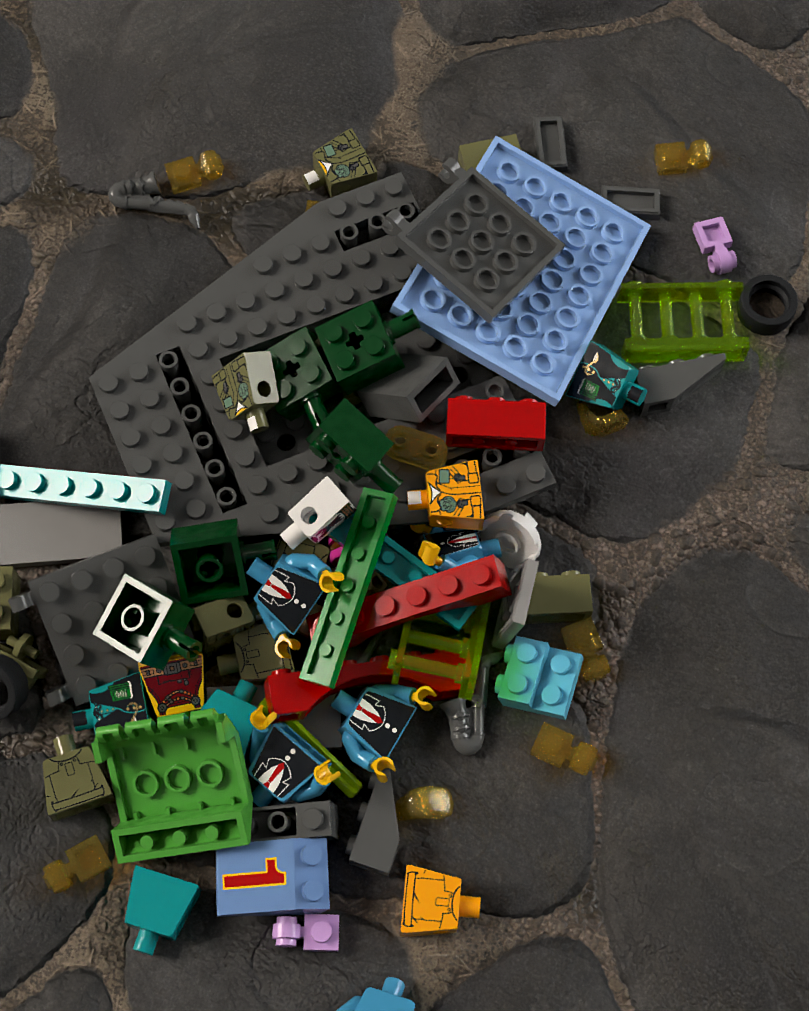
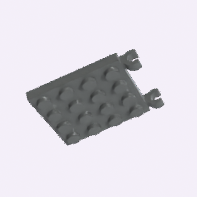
(476, 241)
(73, 604)

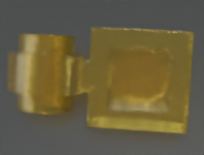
(674, 158)
(186, 175)
(584, 639)
(555, 745)
(86, 861)

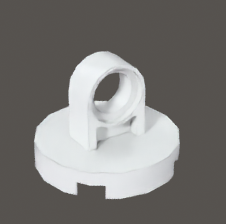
(516, 536)

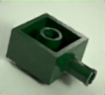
(363, 345)
(303, 377)
(354, 447)
(230, 556)
(147, 624)

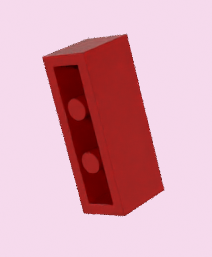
(496, 423)

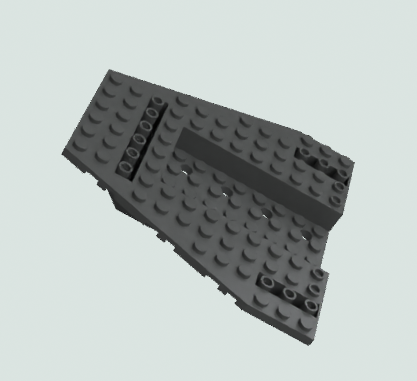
(313, 270)

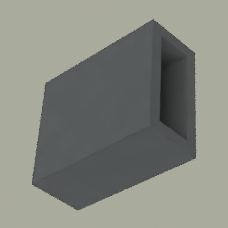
(411, 391)

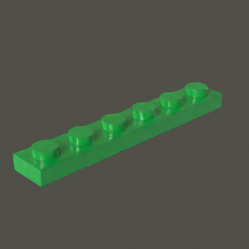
(343, 607)

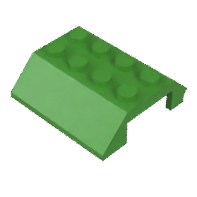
(176, 785)

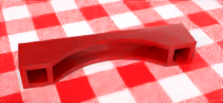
(450, 589)
(295, 699)

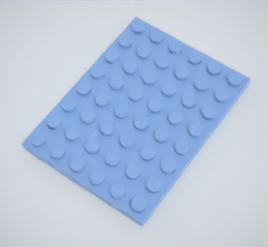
(555, 317)

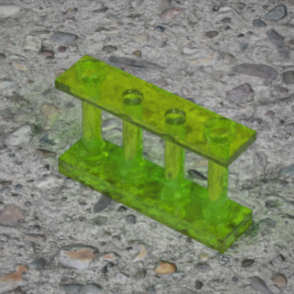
(670, 347)
(470, 649)

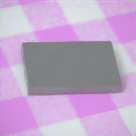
(515, 607)

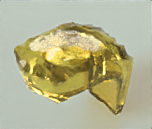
(601, 425)
(425, 803)

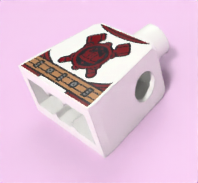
(331, 510)

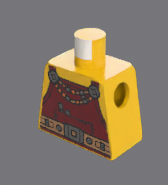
(177, 687)

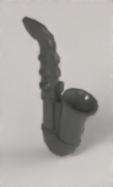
(137, 195)
(468, 723)

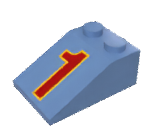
(273, 878)

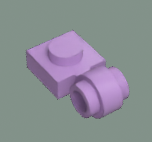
(714, 237)
(319, 932)

